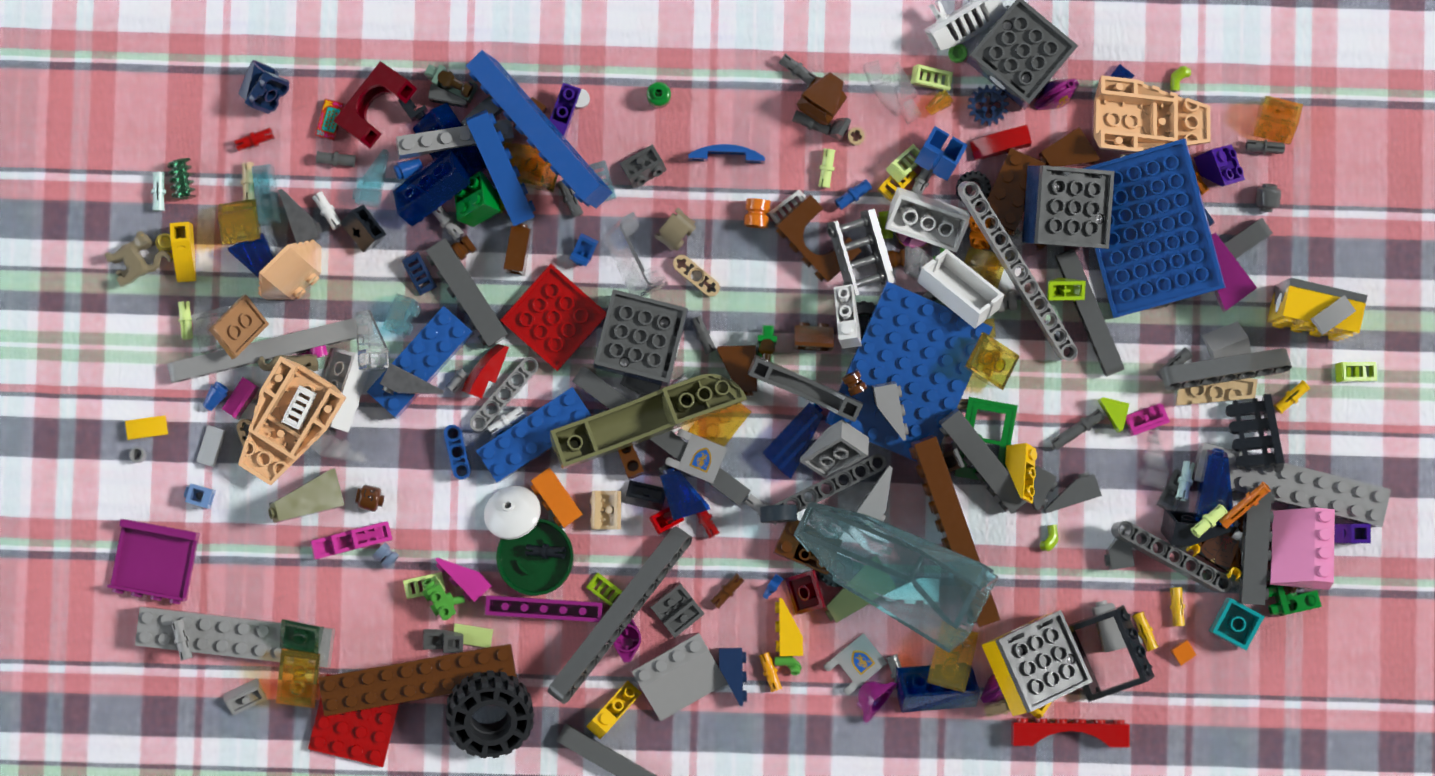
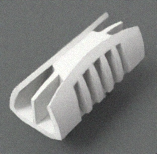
(962, 23)

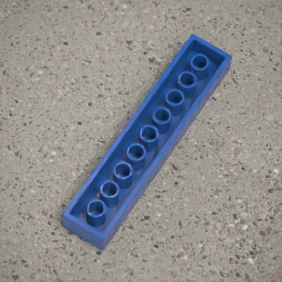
(539, 130)

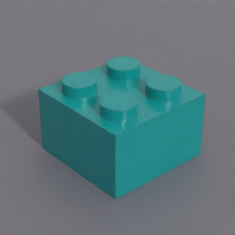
(1236, 623)

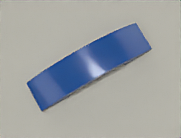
(726, 149)

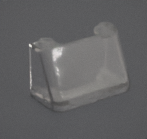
(636, 278)

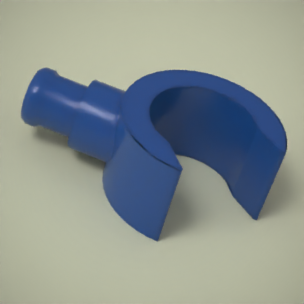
(772, 586)

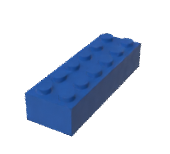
(424, 357)
(531, 435)

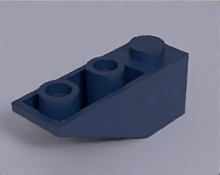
(731, 666)

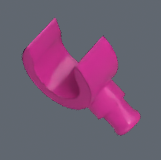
(320, 351)

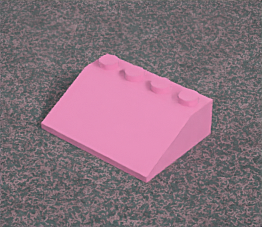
(1303, 548)

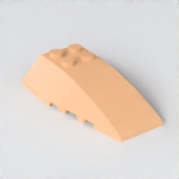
(1142, 116)
(291, 271)
(275, 445)

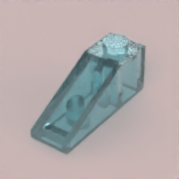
(371, 185)

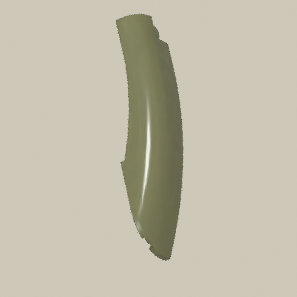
(644, 418)

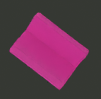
(240, 398)

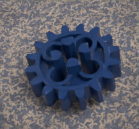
(994, 97)

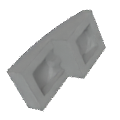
(1333, 315)

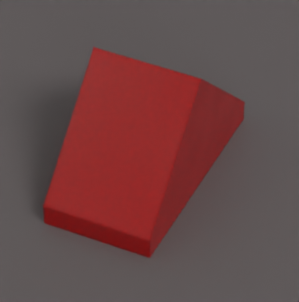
(663, 520)

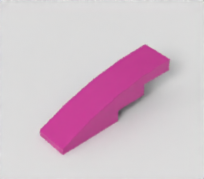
(351, 540)

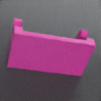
(1147, 419)

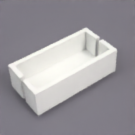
(960, 288)

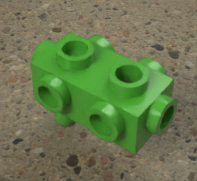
(442, 602)

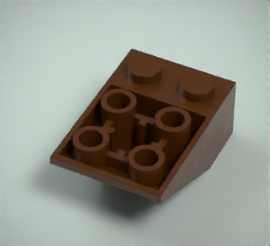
(794, 551)

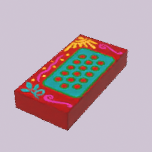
(326, 126)

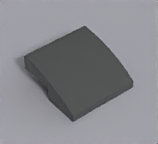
(676, 609)

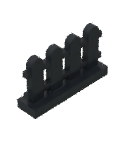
(1258, 425)

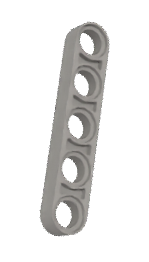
(513, 390)

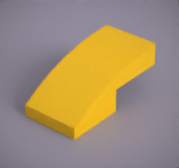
(146, 427)

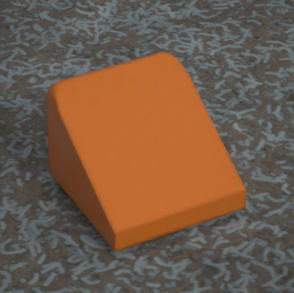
(1183, 652)

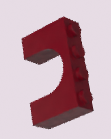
(379, 82)

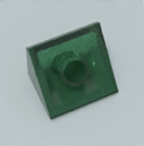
(300, 636)

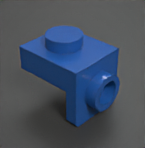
(583, 250)

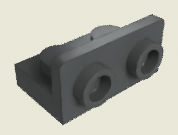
(643, 166)

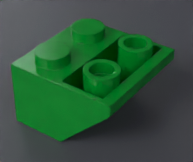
(477, 201)

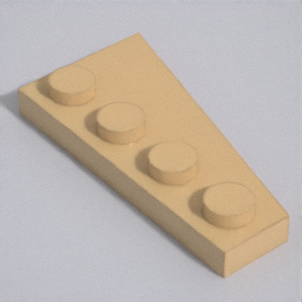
(1218, 392)

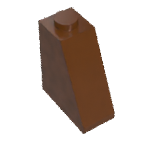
(1070, 151)
(517, 249)
(737, 363)

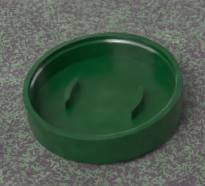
(530, 573)

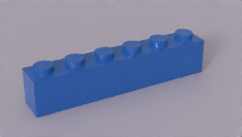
(500, 168)

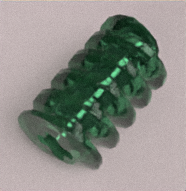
(180, 179)

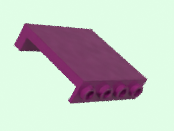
(154, 561)

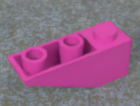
(470, 580)

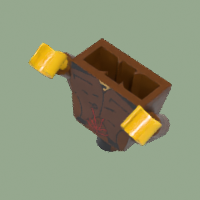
(1222, 552)

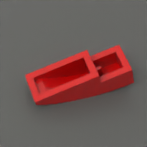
(1001, 142)
(485, 370)

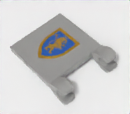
(700, 457)
(859, 661)

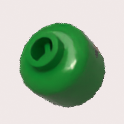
(658, 101)

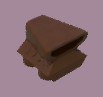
(823, 98)

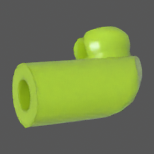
(1177, 76)
(1051, 540)

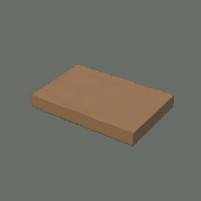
(238, 326)

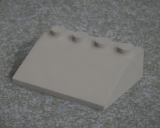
(679, 676)

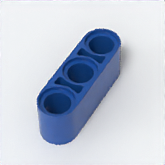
(463, 459)

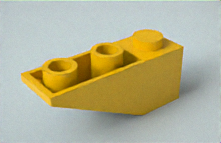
(183, 251)
(1021, 466)
(790, 637)
(613, 709)

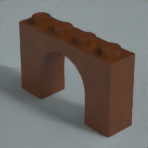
(793, 227)

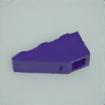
(565, 107)
(1352, 533)

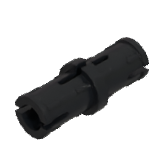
(545, 551)

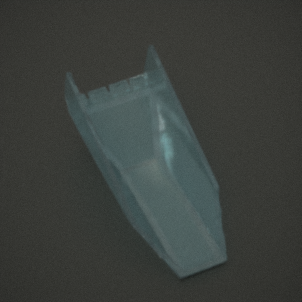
(899, 572)

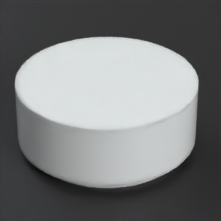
(583, 100)

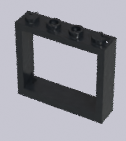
(1132, 643)

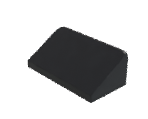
(645, 495)

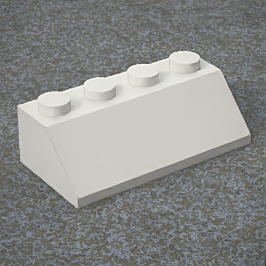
(927, 219)
(346, 376)

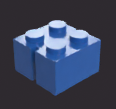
(940, 161)

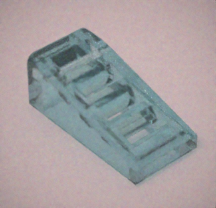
(602, 164)

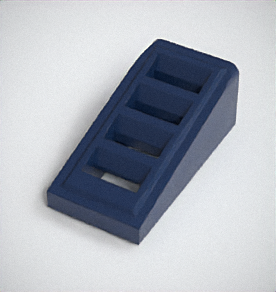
(412, 258)

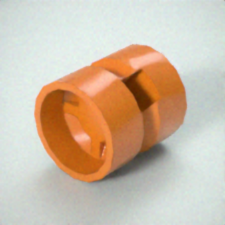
(757, 213)

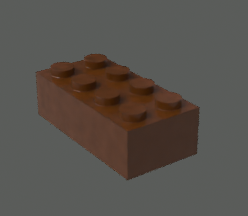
(1009, 190)

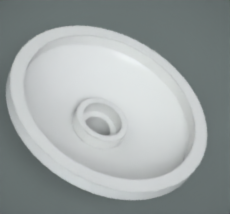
(517, 519)

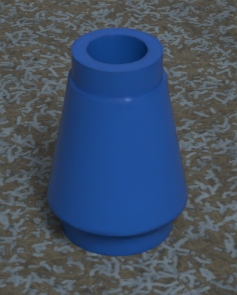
(407, 168)
(215, 395)

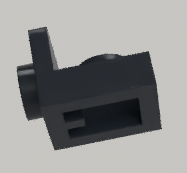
(409, 109)

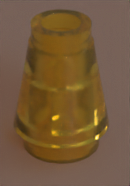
(940, 102)

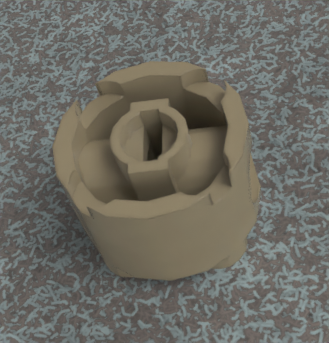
(675, 229)

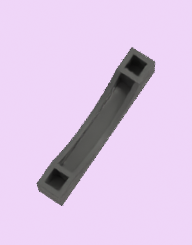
(805, 387)

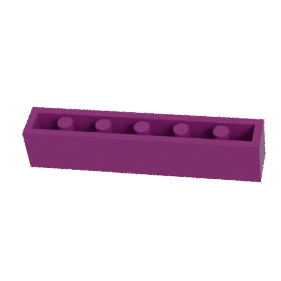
(543, 608)

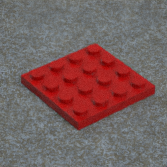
(554, 317)
(355, 735)

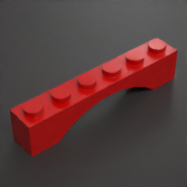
(1029, 733)

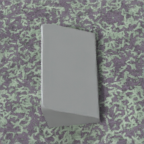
(211, 446)
(244, 696)

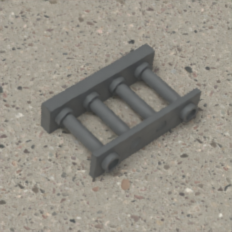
(873, 238)

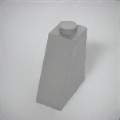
(1107, 630)

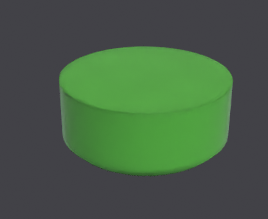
(958, 53)

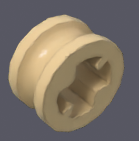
(861, 134)

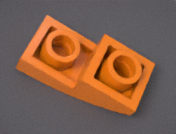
(976, 237)

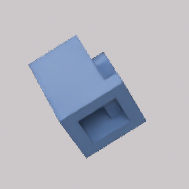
(191, 495)

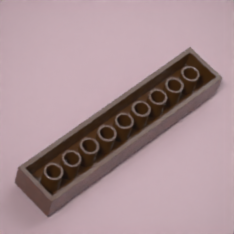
(947, 510)
(409, 680)

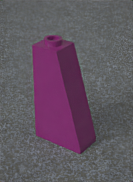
(1235, 278)

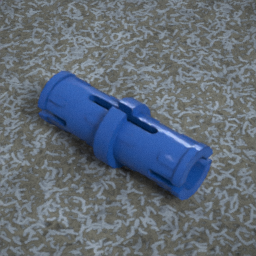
(853, 194)

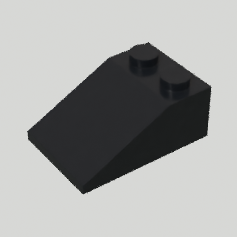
(1177, 529)

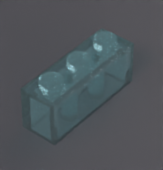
(266, 195)

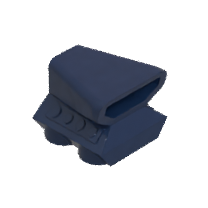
(263, 87)

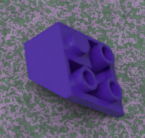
(1220, 166)

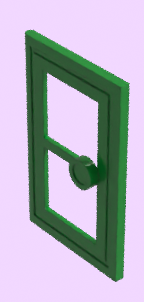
(1007, 433)

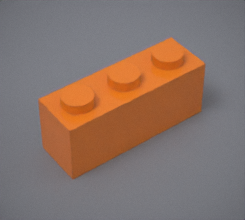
(556, 498)

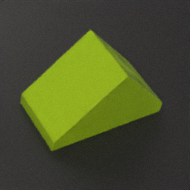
(1066, 289)
(1115, 411)

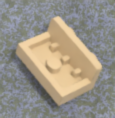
(605, 510)

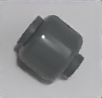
(1268, 197)

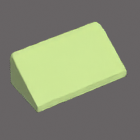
(475, 635)

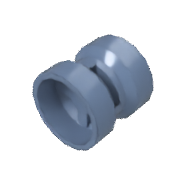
(381, 555)

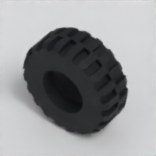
(492, 738)

